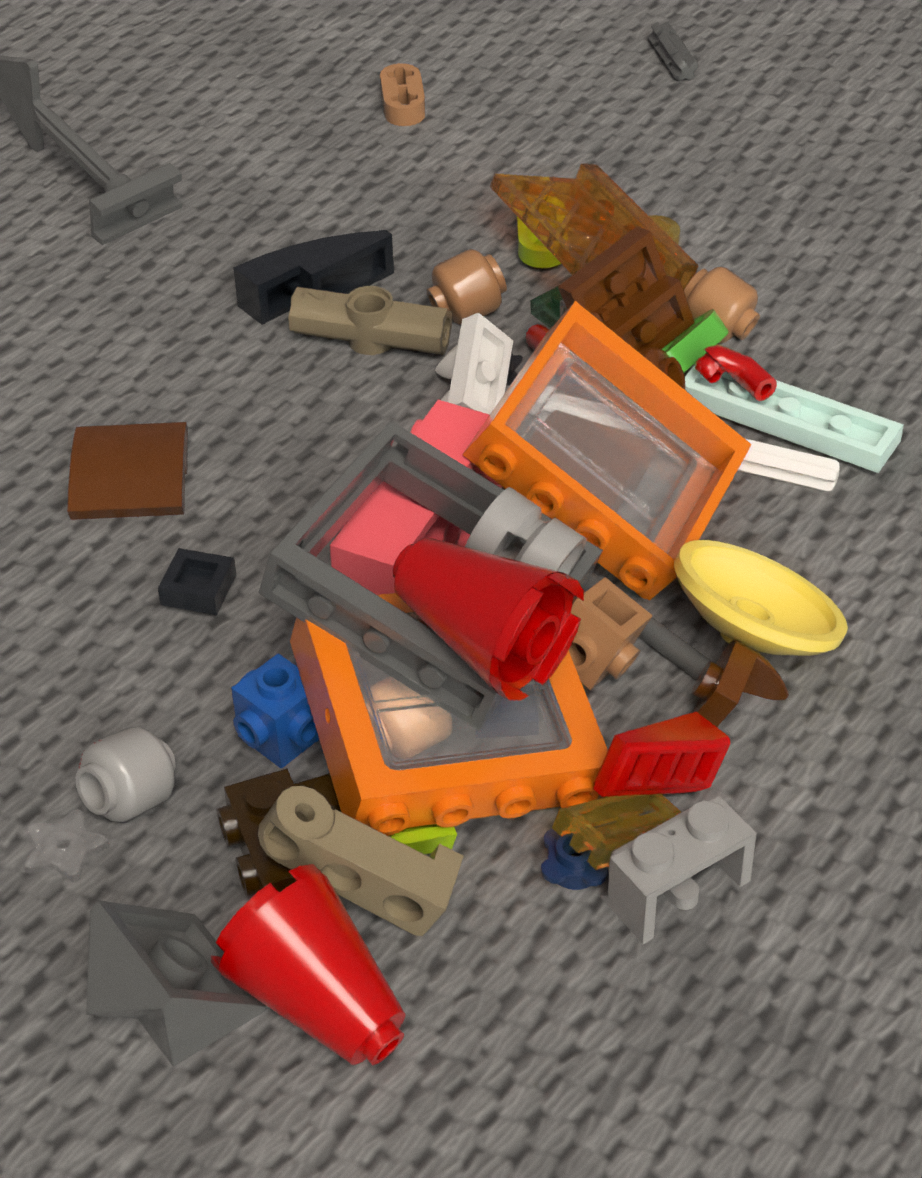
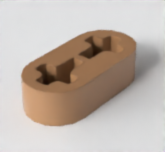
(410, 93)

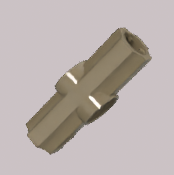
(370, 320)

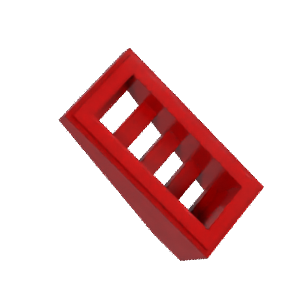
(668, 755)

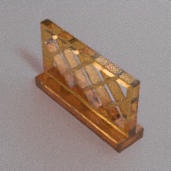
(585, 218)

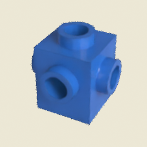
(274, 711)

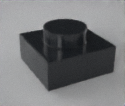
(197, 581)

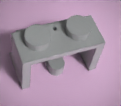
(670, 856)

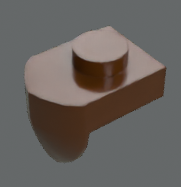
(735, 672)

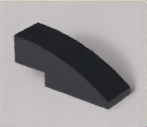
(323, 264)

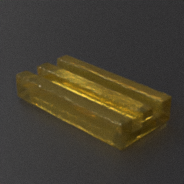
(625, 810)

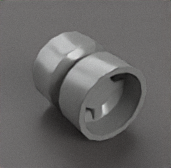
(514, 516)

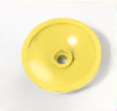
(758, 600)

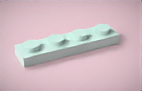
(803, 419)

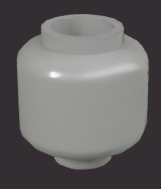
(126, 774)

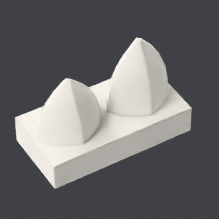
(477, 365)

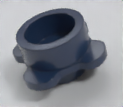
(569, 870)

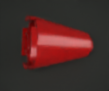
(491, 610)
(312, 967)

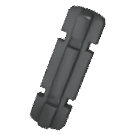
(673, 51)

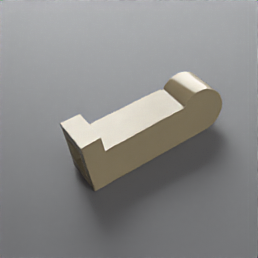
(360, 860)

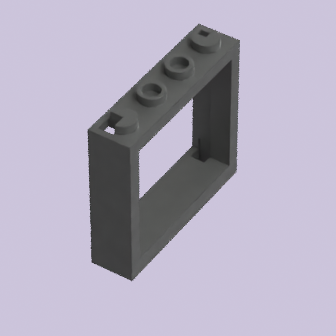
(358, 616)

